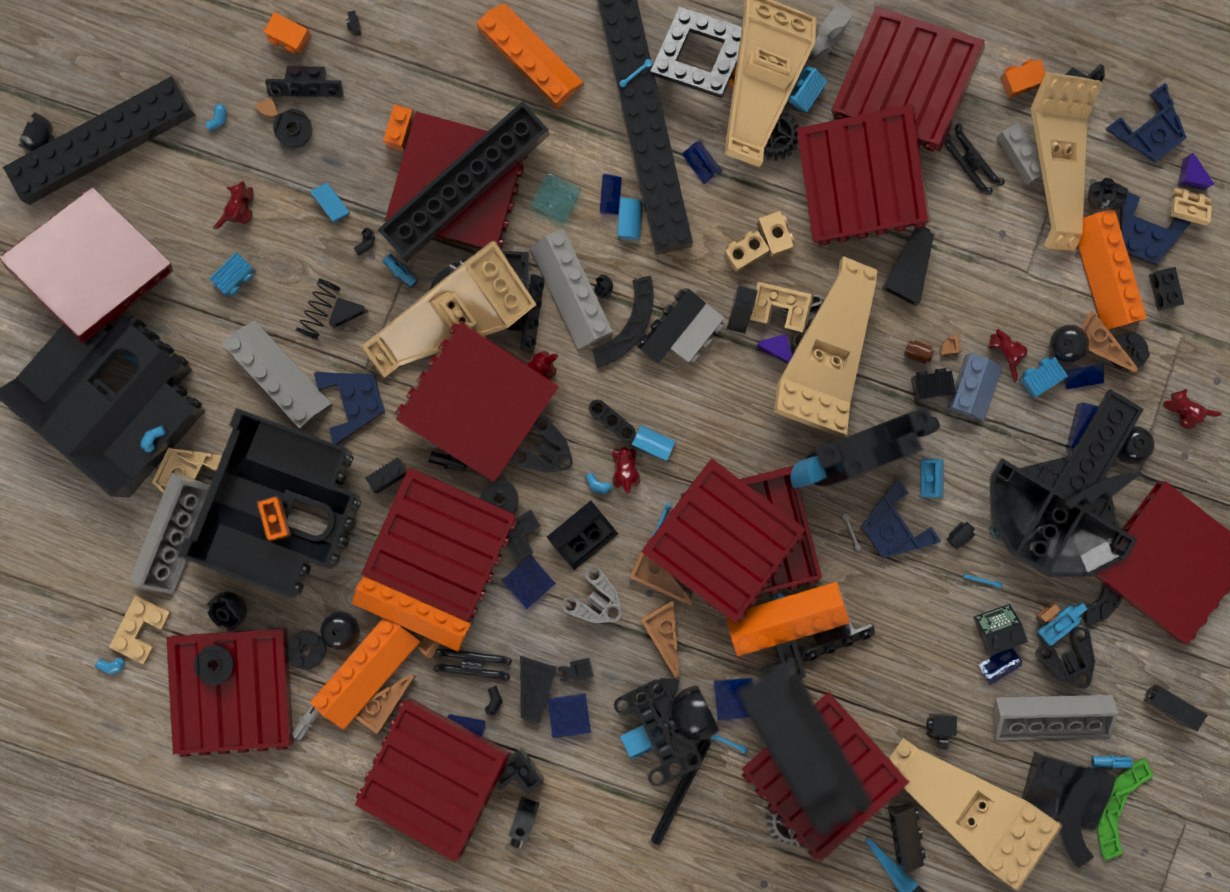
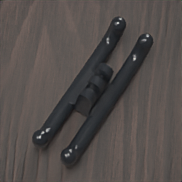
(972, 161)
(472, 664)

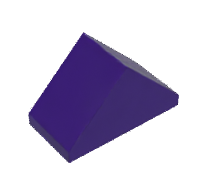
(1193, 174)
(777, 347)

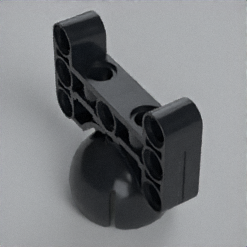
(688, 719)

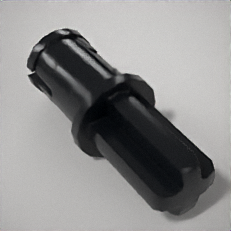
(447, 461)

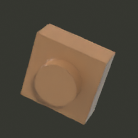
(1049, 613)
(428, 646)

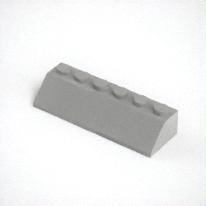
(571, 289)
(277, 374)
(174, 520)
(1054, 717)

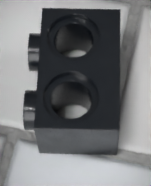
(1166, 289)

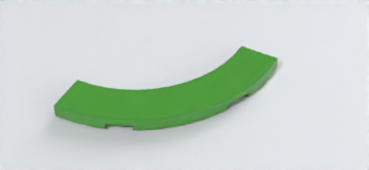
(1107, 826)

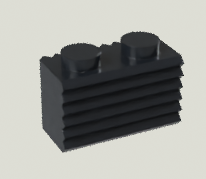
(933, 384)
(387, 475)

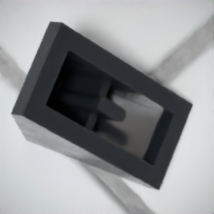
(345, 311)

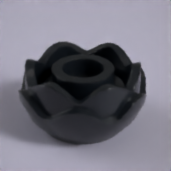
(604, 286)

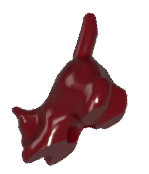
(236, 208)
(1012, 351)
(544, 363)
(1190, 412)
(625, 472)

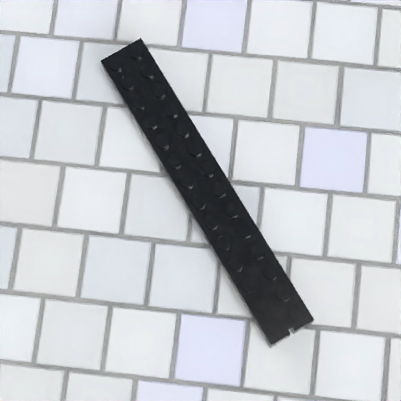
(645, 126)

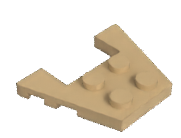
(184, 463)

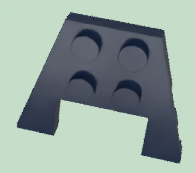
(1157, 134)
(1145, 239)
(359, 397)
(888, 530)

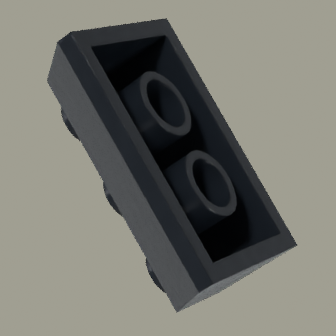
(582, 535)
(906, 837)

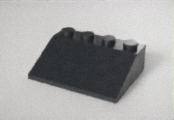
(1052, 779)

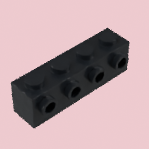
(671, 325)

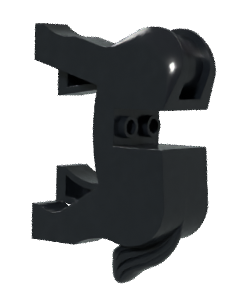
(874, 446)

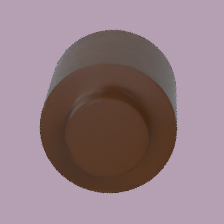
(919, 351)

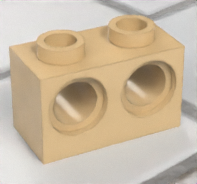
(749, 254)

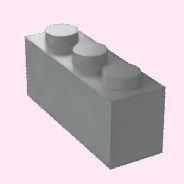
(1021, 153)
(698, 334)

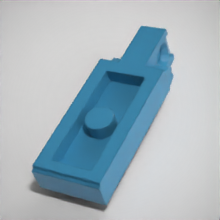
(1062, 624)

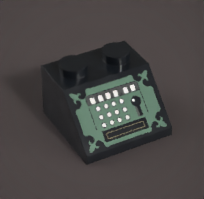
(1000, 629)

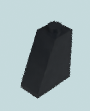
(741, 309)
(1175, 708)

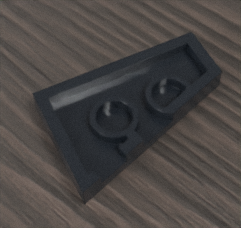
(536, 682)

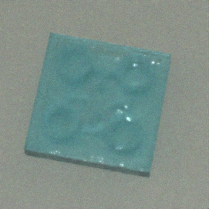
(555, 197)

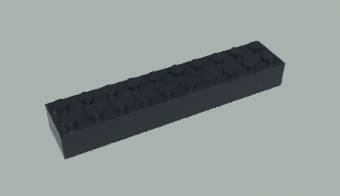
(99, 141)
(464, 181)

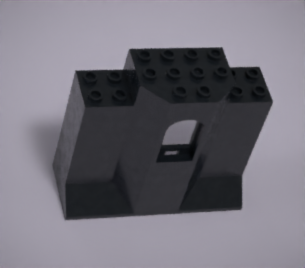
(100, 431)
(266, 463)
(805, 749)

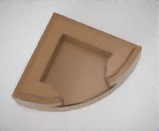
(267, 107)
(950, 346)

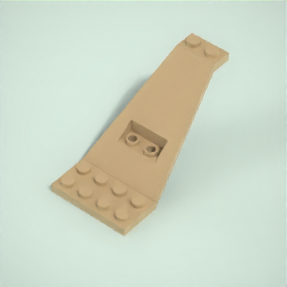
(769, 61)
(1061, 137)
(482, 293)
(824, 367)
(1006, 834)

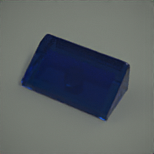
(702, 162)
(610, 194)
(1084, 376)
(1000, 665)
(475, 725)

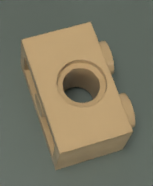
(770, 223)

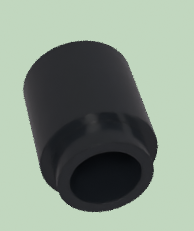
(961, 535)

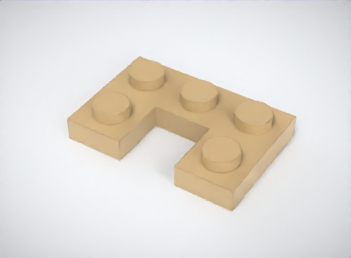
(796, 301)
(138, 613)

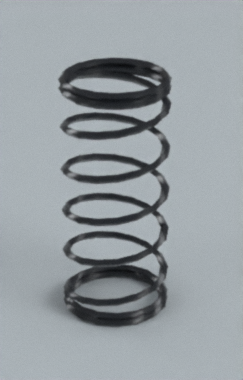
(327, 284)

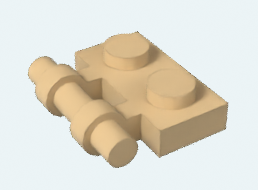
(1193, 211)

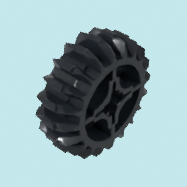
(781, 138)

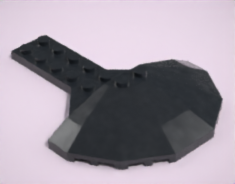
(1029, 498)

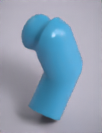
(219, 117)
(147, 441)
(596, 486)
(110, 668)

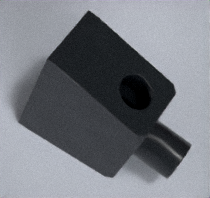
(523, 822)

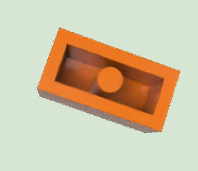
(287, 33)
(1023, 78)
(399, 127)
(274, 519)

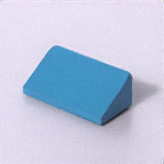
(330, 202)
(932, 478)

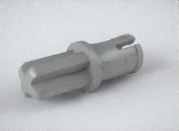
(305, 722)

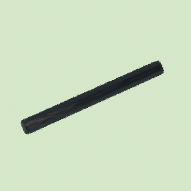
(679, 795)

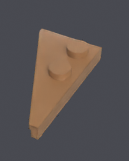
(1104, 343)
(654, 576)
(662, 630)
(383, 704)

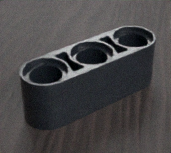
(607, 412)

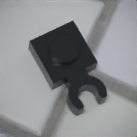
(579, 670)

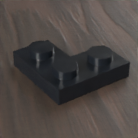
(517, 543)

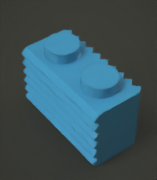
(806, 89)
(232, 275)
(1043, 377)

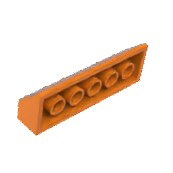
(529, 54)
(1109, 271)
(411, 613)
(788, 619)
(365, 672)

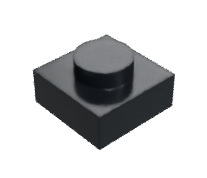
(353, 23)

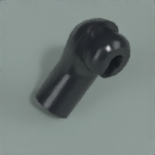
(367, 241)
(495, 702)

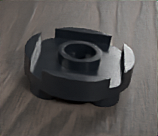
(288, 118)
(1107, 194)
(1138, 346)
(506, 489)
(297, 643)
(205, 657)

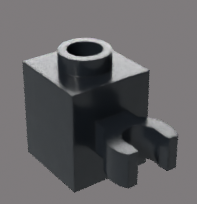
(943, 726)

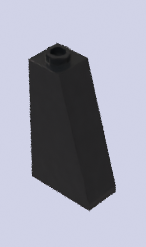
(910, 269)

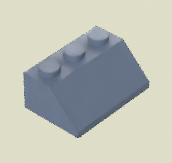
(975, 386)

